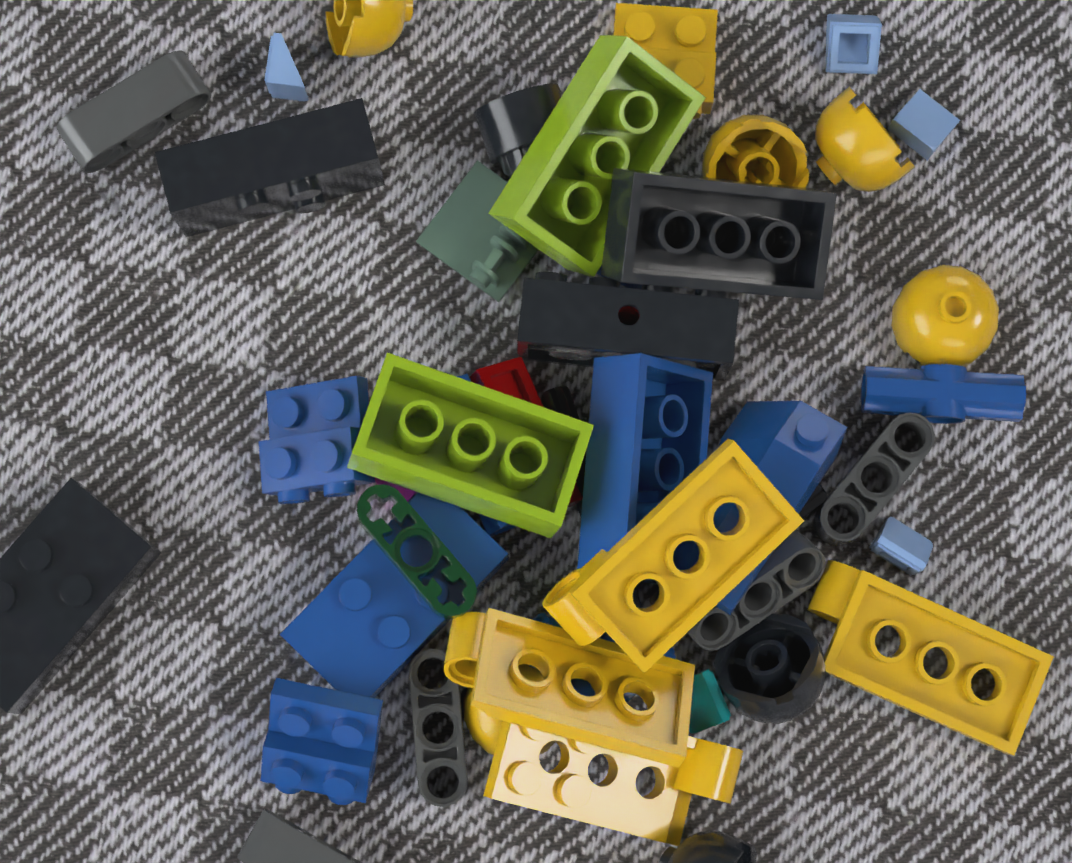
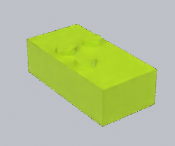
(614, 114)
(470, 446)

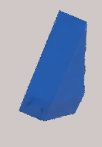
(794, 452)

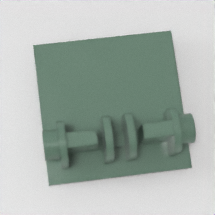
(474, 240)

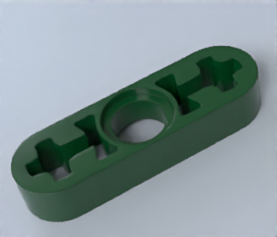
(400, 512)

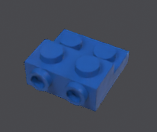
(313, 439)
(321, 741)

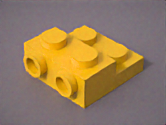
(677, 38)

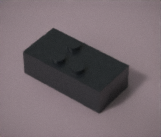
(270, 168)
(717, 234)
(61, 586)

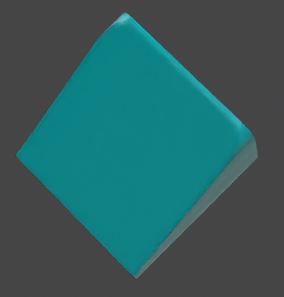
(707, 704)

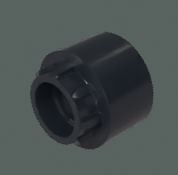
(514, 121)

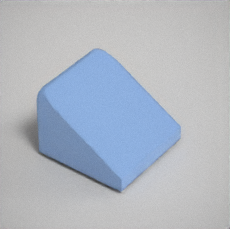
(852, 43)
(281, 73)
(923, 124)
(902, 546)

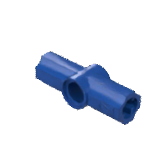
(943, 393)

